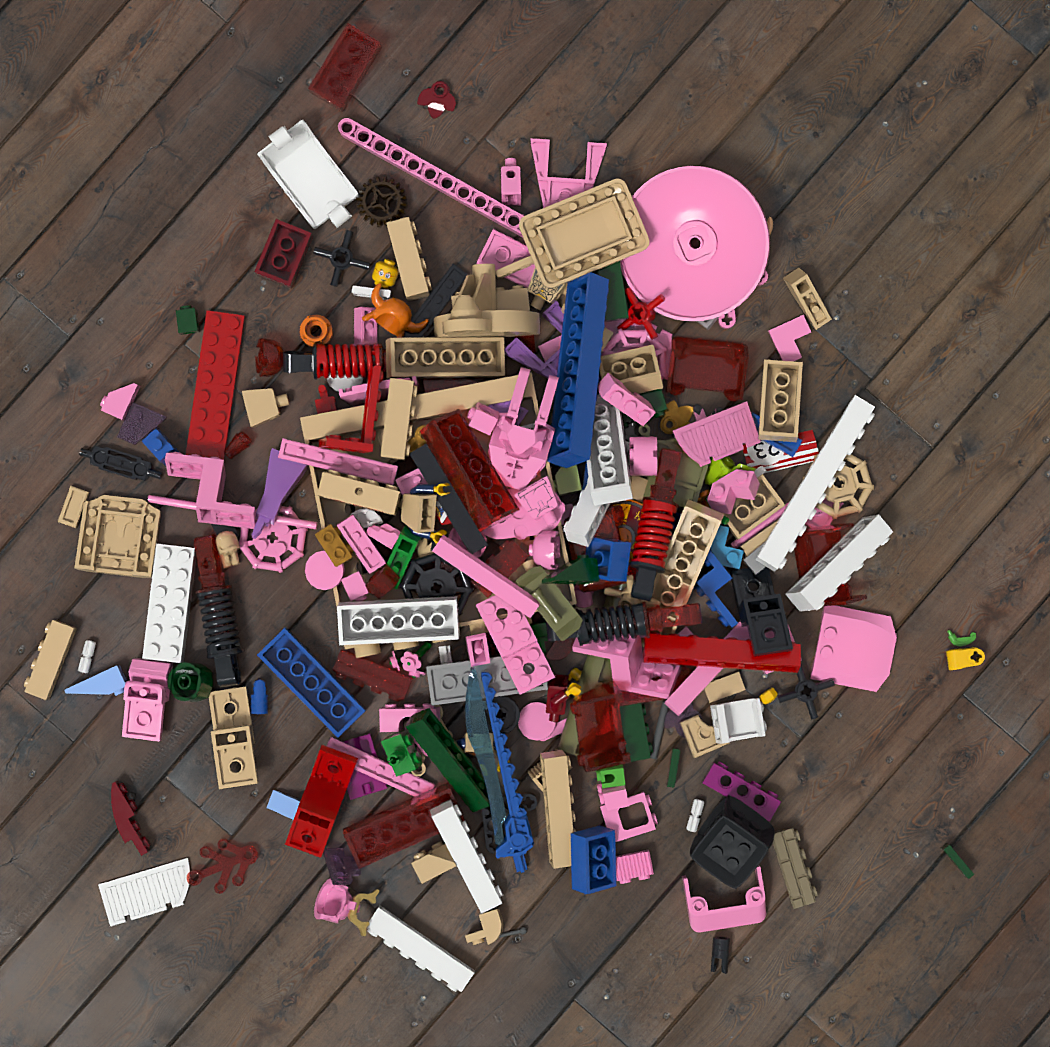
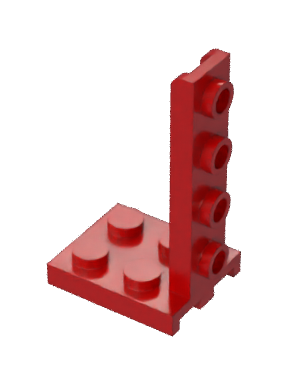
(370, 415)

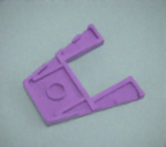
(523, 355)

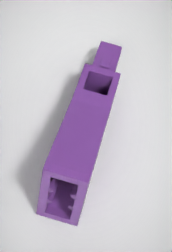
(280, 482)

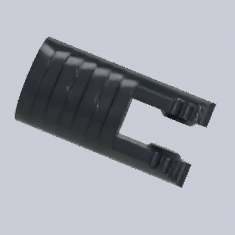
(720, 950)

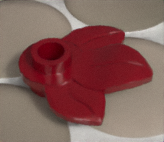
(437, 102)

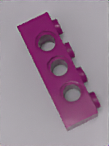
(712, 780)

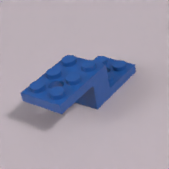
(710, 583)

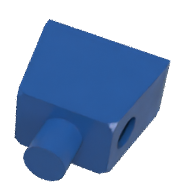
(159, 444)

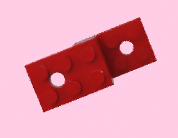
(321, 801)

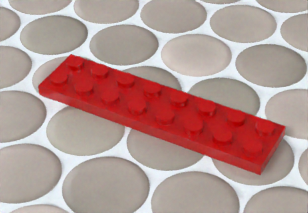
(215, 384)

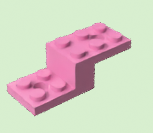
(515, 644)

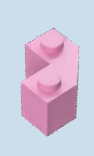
(734, 485)

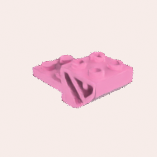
(146, 699)

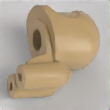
(227, 546)

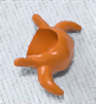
(393, 315)

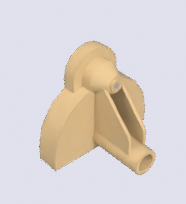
(477, 313)

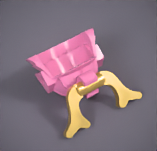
(336, 903)

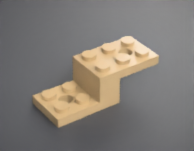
(233, 737)

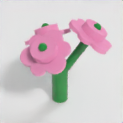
(410, 661)

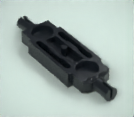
(140, 469)

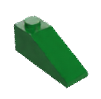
(403, 553)

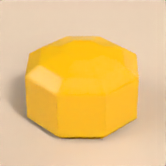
(768, 696)

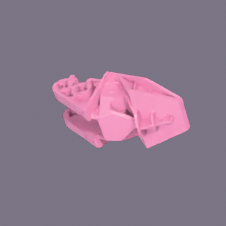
(519, 451)

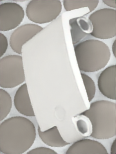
(308, 175)

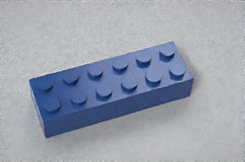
(311, 682)

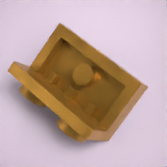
(334, 546)

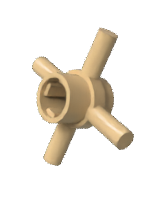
(626, 593)

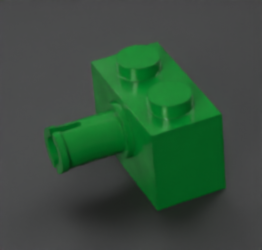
(402, 752)

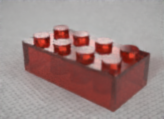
(345, 67)

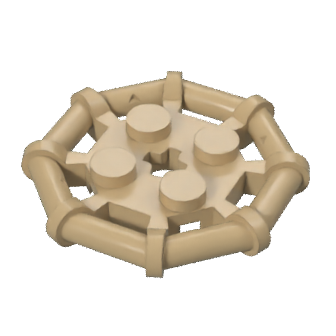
(848, 489)

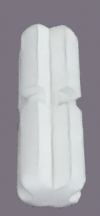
(88, 652)
(694, 818)

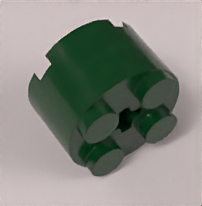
(190, 682)

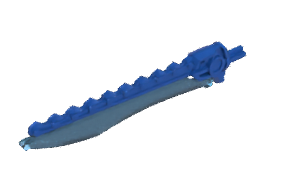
(517, 827)

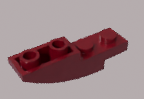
(123, 810)

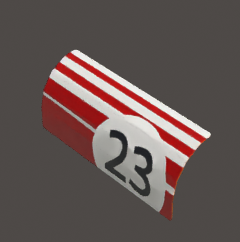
(774, 459)

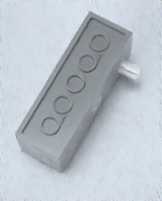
(450, 679)

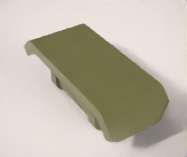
(553, 604)

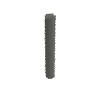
(659, 730)

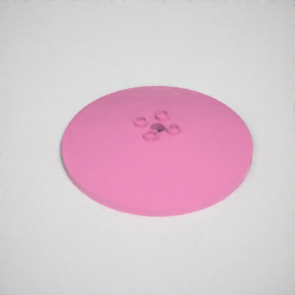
(732, 248)

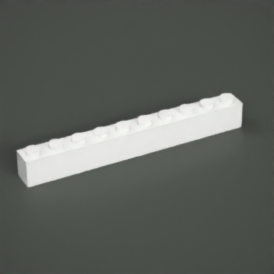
(814, 484)

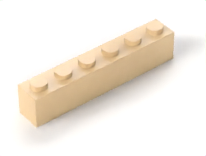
(557, 806)

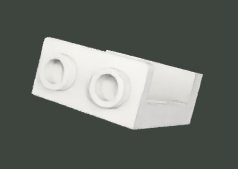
(738, 720)

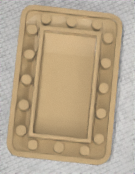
(584, 233)

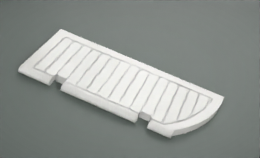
(145, 891)

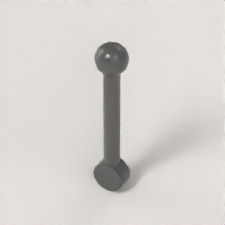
(522, 930)

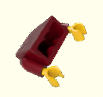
(559, 692)

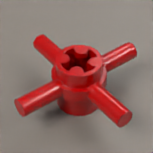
(641, 318)

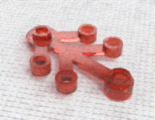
(226, 864)

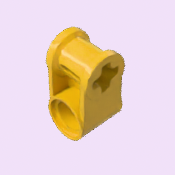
(961, 658)

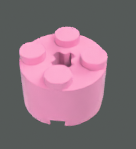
(643, 456)

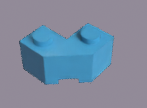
(726, 555)

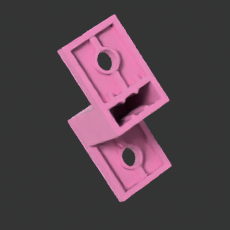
(212, 481)
(628, 667)

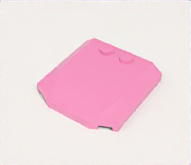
(356, 395)
(854, 648)

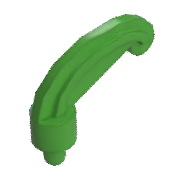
(963, 641)

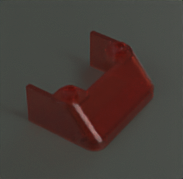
(812, 547)

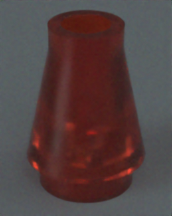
(238, 444)

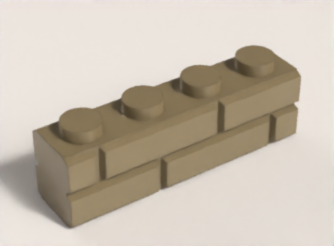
(793, 868)

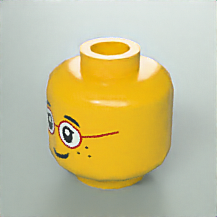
(385, 273)

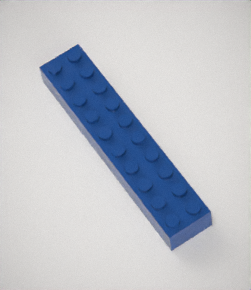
(578, 370)

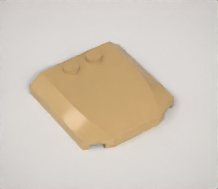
(118, 537)

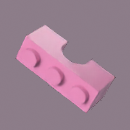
(620, 397)
(392, 716)

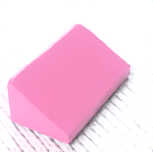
(364, 331)

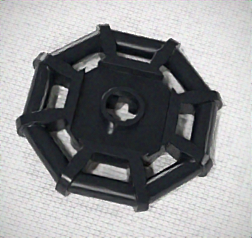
(439, 575)

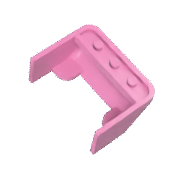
(703, 920)

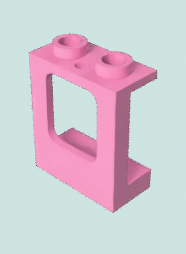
(613, 820)

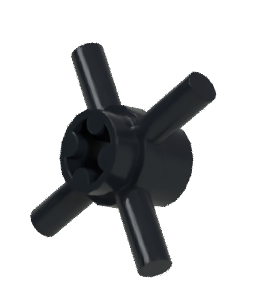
(338, 252)
(802, 697)

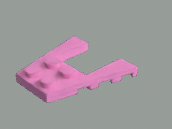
(559, 189)

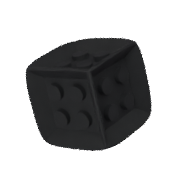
(732, 842)

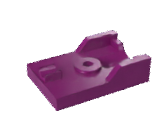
(360, 783)

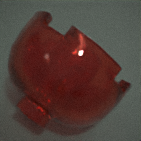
(269, 357)

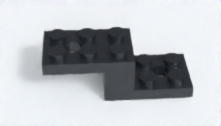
(761, 611)

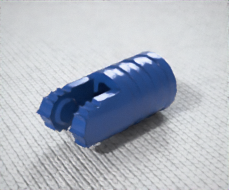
(259, 698)

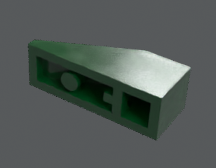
(577, 571)

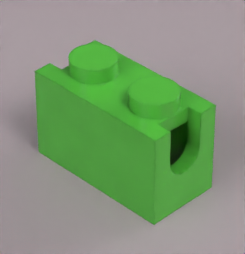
(611, 776)

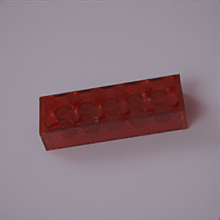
(469, 470)
(397, 826)

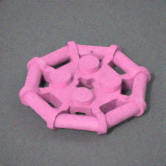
(623, 334)
(277, 548)

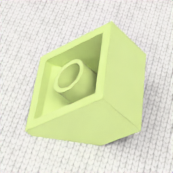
(567, 481)

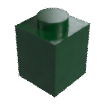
(187, 320)

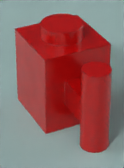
(326, 403)

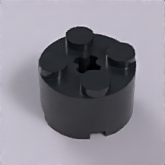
(512, 712)

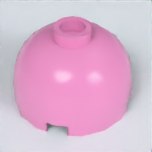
(546, 550)

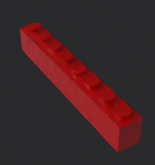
(716, 653)

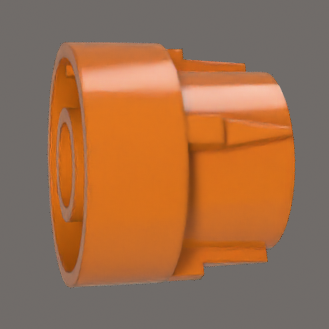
(311, 322)

